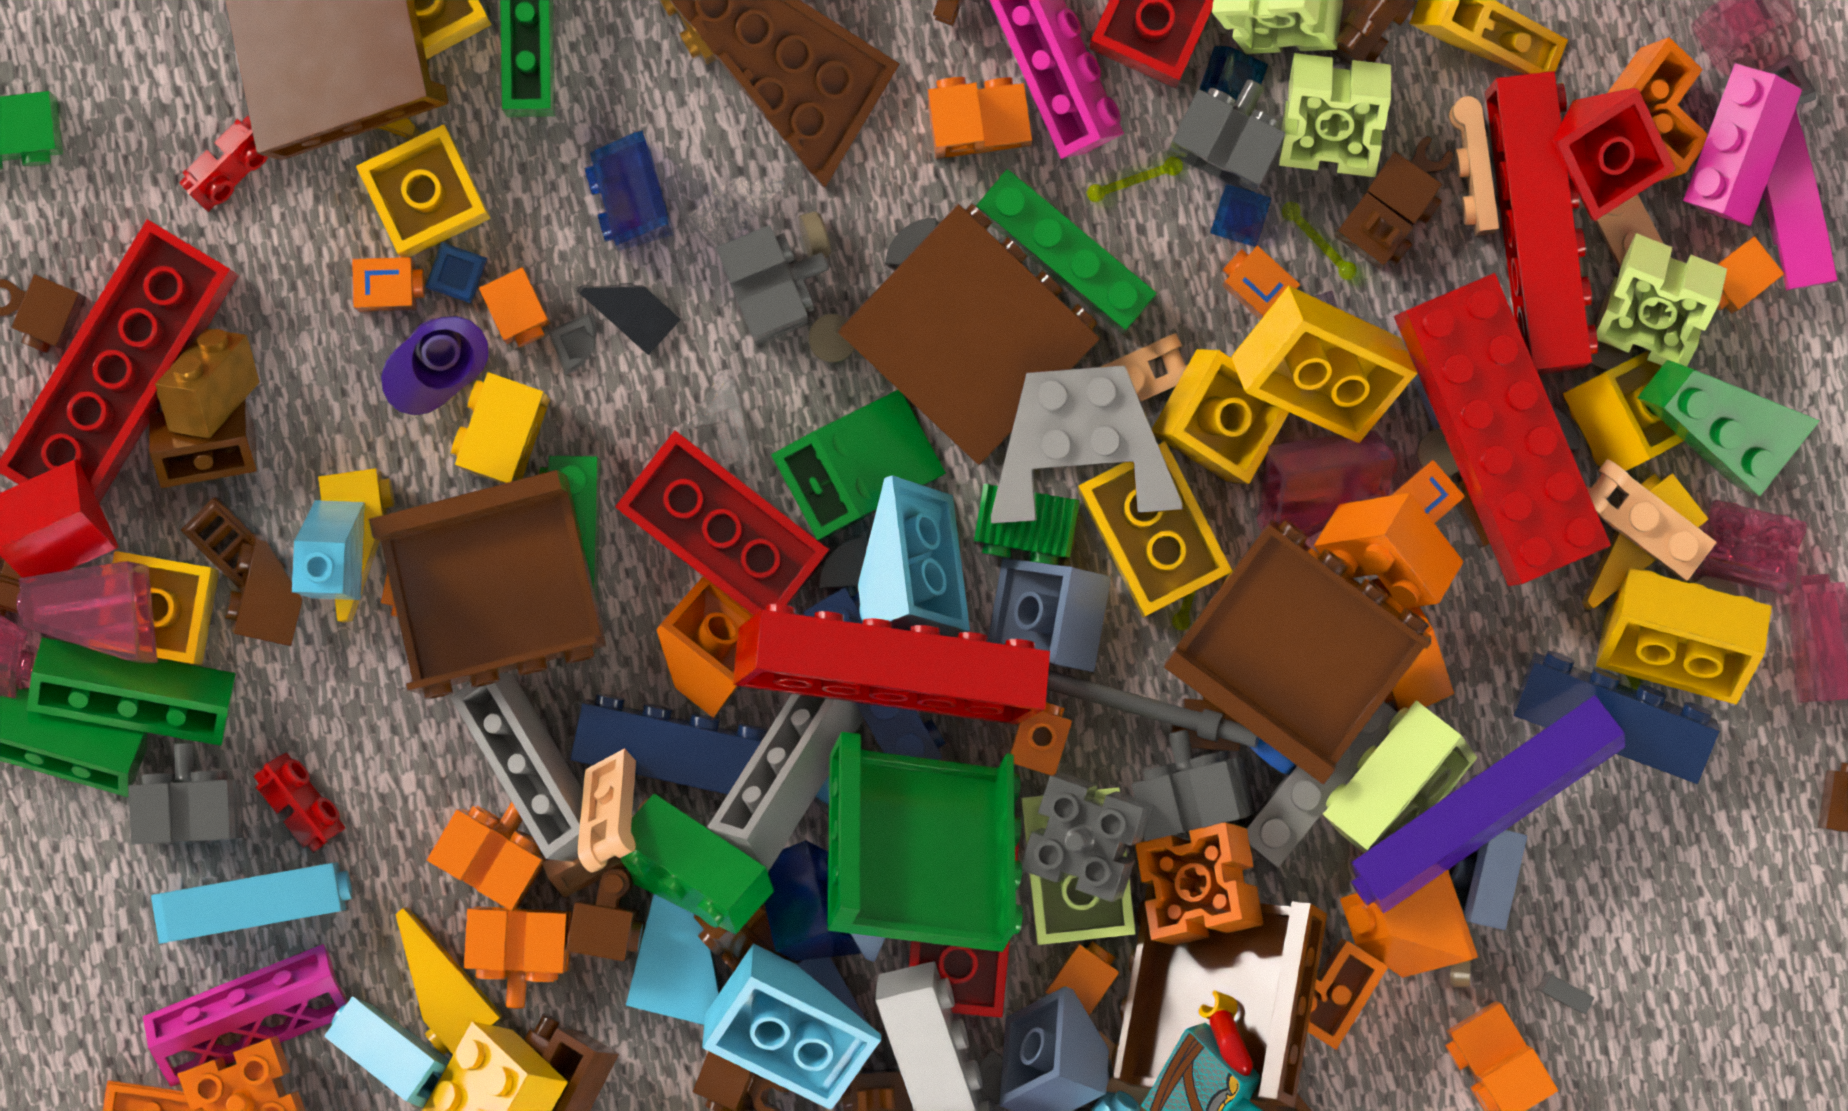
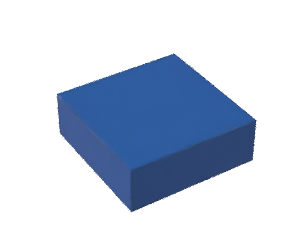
(456, 273)

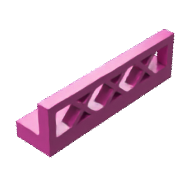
(240, 1009)

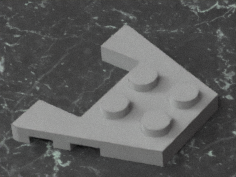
(1076, 422)

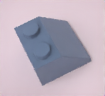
(1053, 608)
(1488, 879)
(1052, 1056)

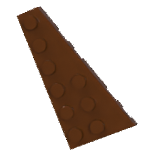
(797, 70)

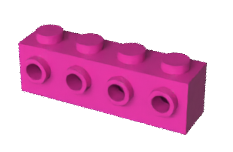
(1060, 74)

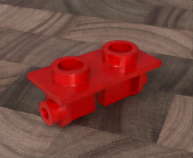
(214, 180)
(287, 783)

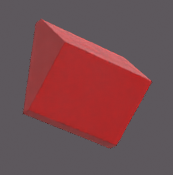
(1611, 149)
(53, 523)

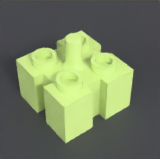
(1276, 24)
(1335, 115)
(1660, 302)

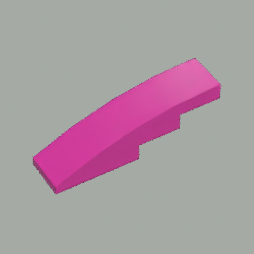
(1797, 215)

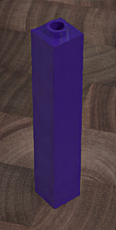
(1487, 805)

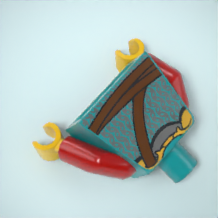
(1208, 1066)

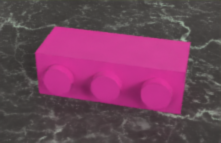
(1742, 144)

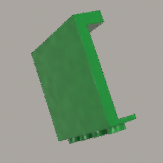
(922, 848)

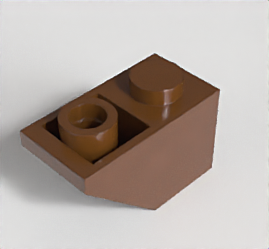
(265, 601)

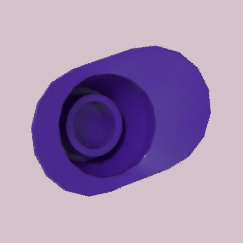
(434, 364)

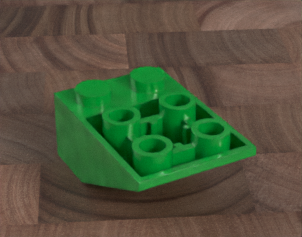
(843, 465)

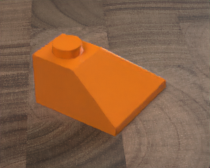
(702, 645)
(1417, 933)

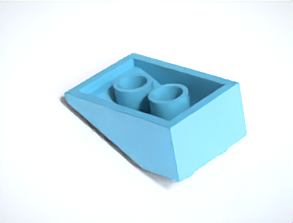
(914, 561)
(788, 1028)

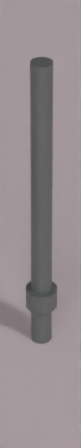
(1209, 724)

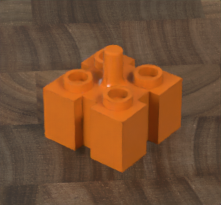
(490, 854)
(1199, 884)
(517, 946)
(247, 1086)

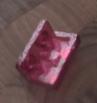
(1752, 547)

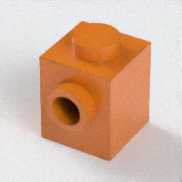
(1041, 740)

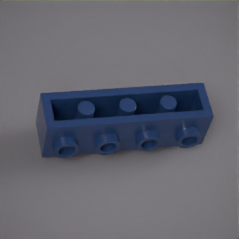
(895, 729)
(1655, 730)
(665, 746)

